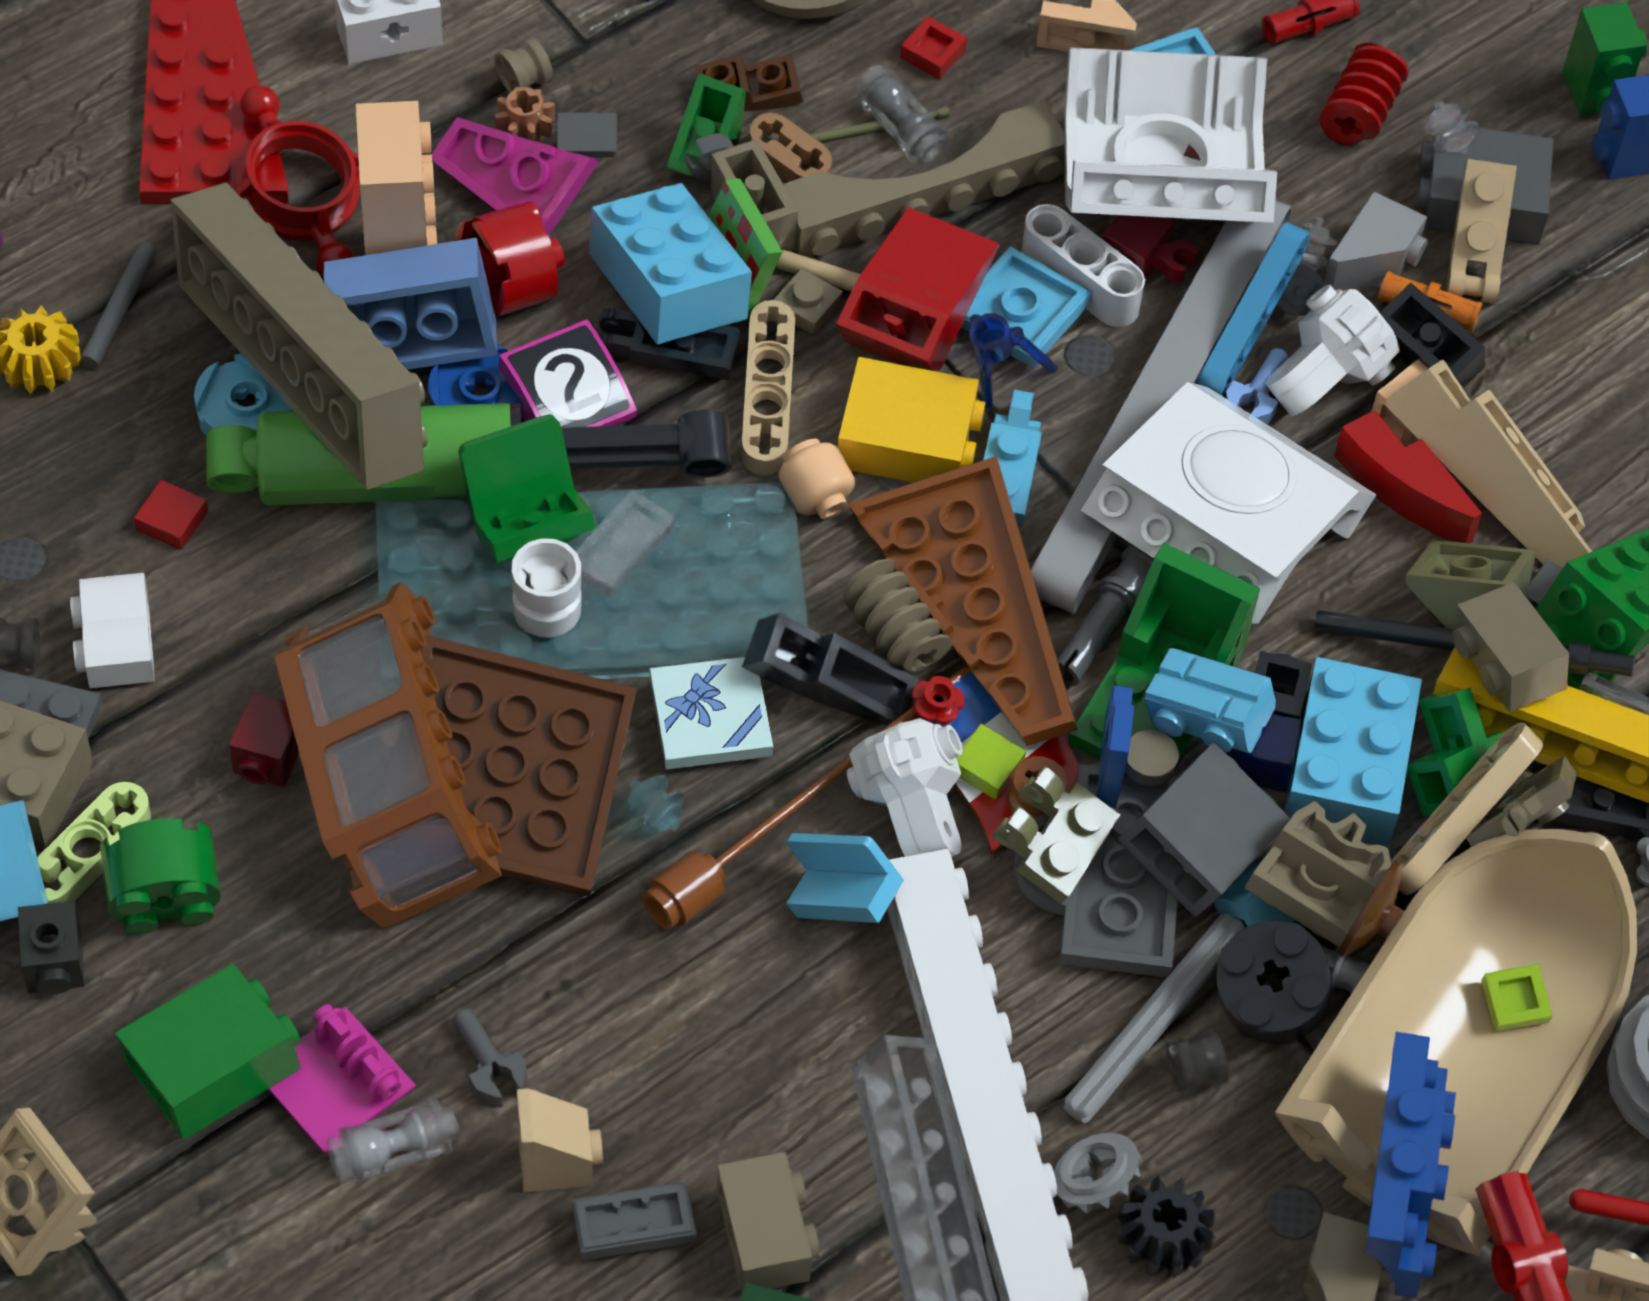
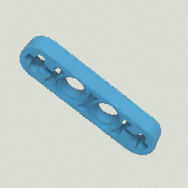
(1255, 308)

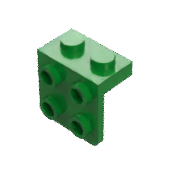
(522, 487)

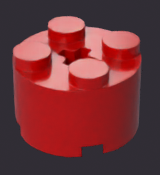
(516, 256)

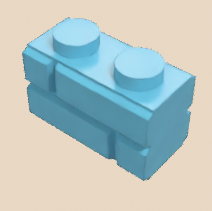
(1209, 701)

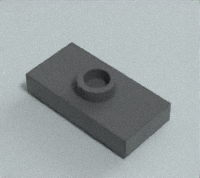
(633, 1221)

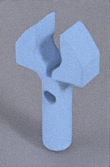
(1257, 391)

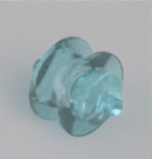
(655, 805)

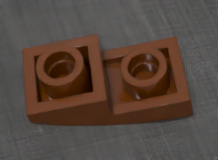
(766, 83)

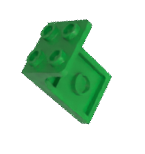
(1602, 600)

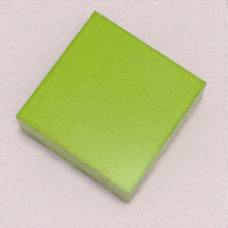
(989, 761)
(1516, 998)

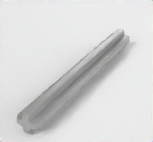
(1151, 1020)

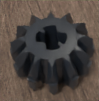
(1166, 1227)

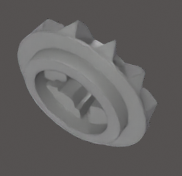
(1078, 1166)

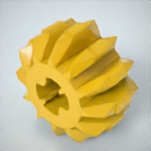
(38, 349)

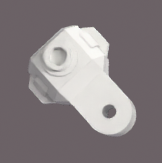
(1340, 342)
(911, 774)

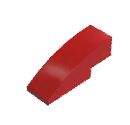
(1407, 479)

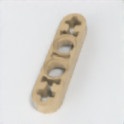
(768, 387)
(1466, 806)

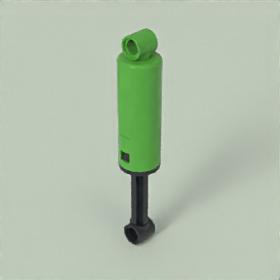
(298, 468)

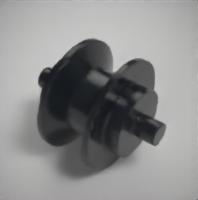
(1299, 289)

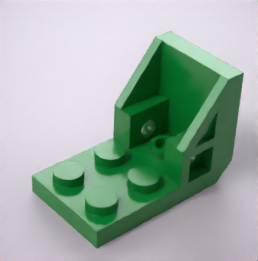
(1181, 608)

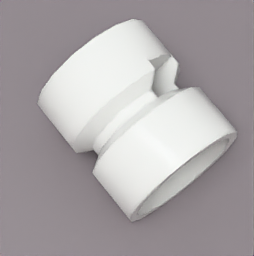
(546, 587)

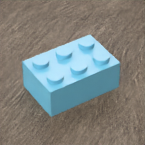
(669, 263)
(1354, 745)

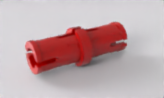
(1284, 24)

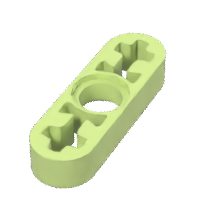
(90, 823)

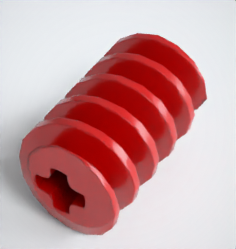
(1363, 94)

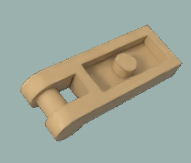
(1481, 228)

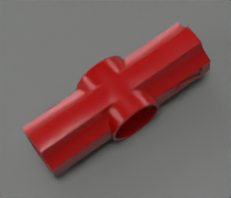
(1524, 1255)

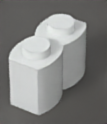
(114, 629)

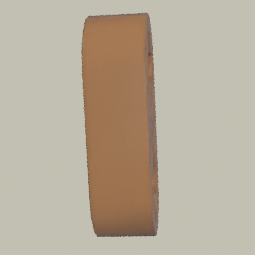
(791, 149)

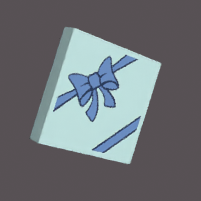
(710, 713)

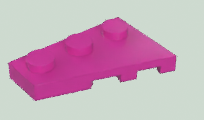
(513, 169)

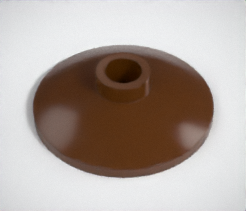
(1378, 914)

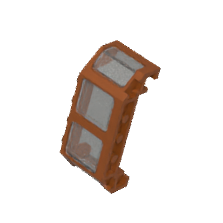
(382, 758)

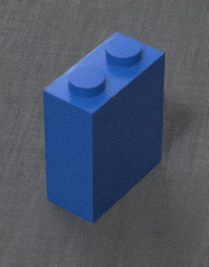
(1624, 129)

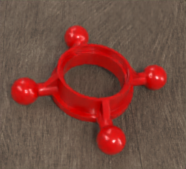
(261, 106)

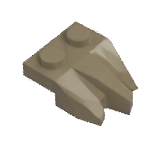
(1320, 872)

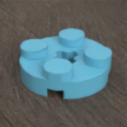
(234, 380)

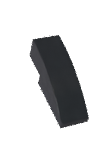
(828, 670)

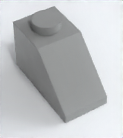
(1379, 241)

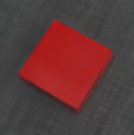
(933, 47)
(171, 514)

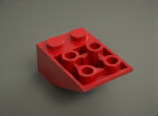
(916, 291)

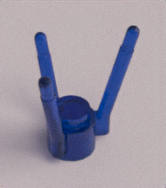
(994, 343)

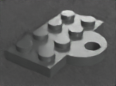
(1118, 909)

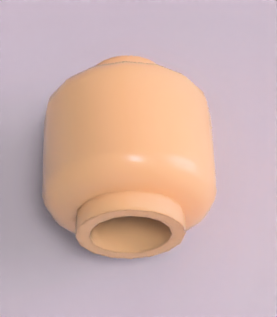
(816, 478)

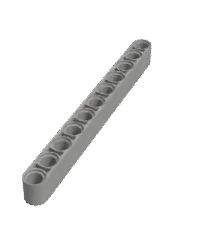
(1080, 542)

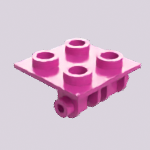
(341, 1077)

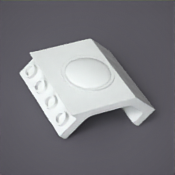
(1138, 114)
(1224, 491)

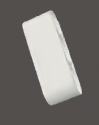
(1082, 256)

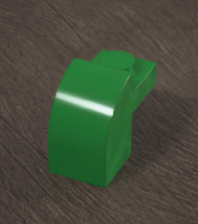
(1457, 743)

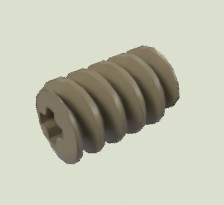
(895, 618)

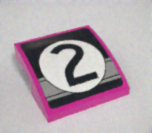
(569, 378)

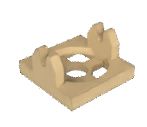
(60, 1229)

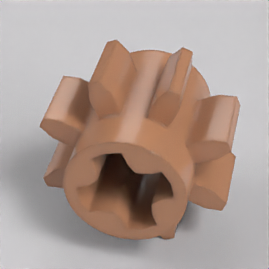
(525, 114)

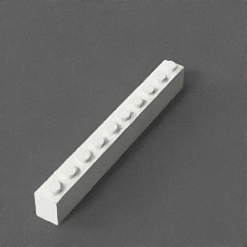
(983, 1087)

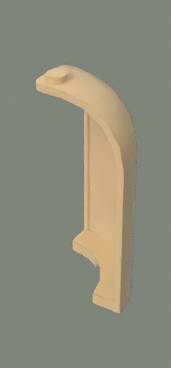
(1493, 908)

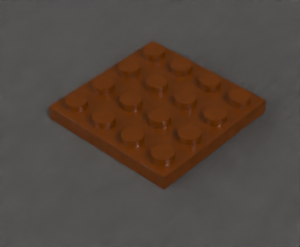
(534, 757)

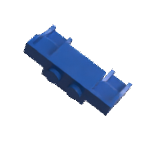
(1407, 1171)

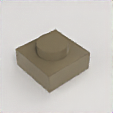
(810, 300)

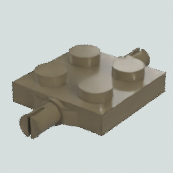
(1529, 798)

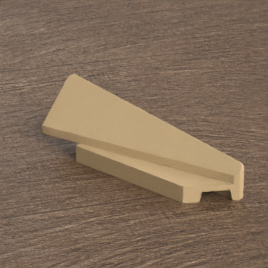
(1492, 461)

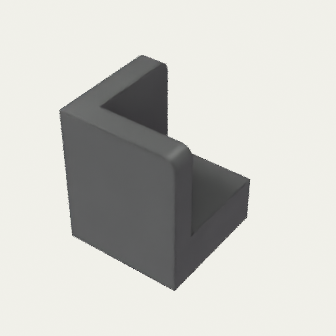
(588, 134)

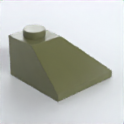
(1460, 571)

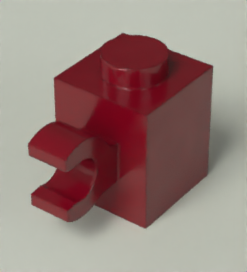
(1149, 245)

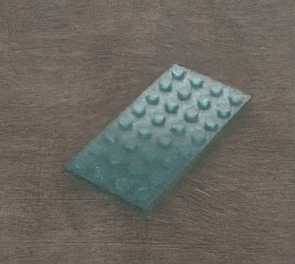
(686, 603)

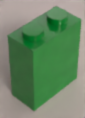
(210, 1050)

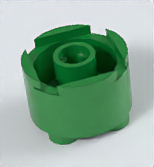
(160, 874)

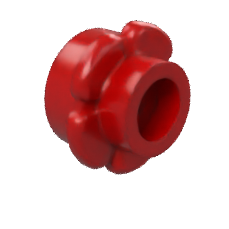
(933, 711)

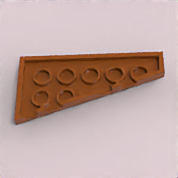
(972, 571)

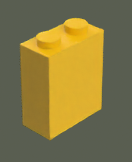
(908, 421)

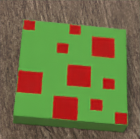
(748, 234)

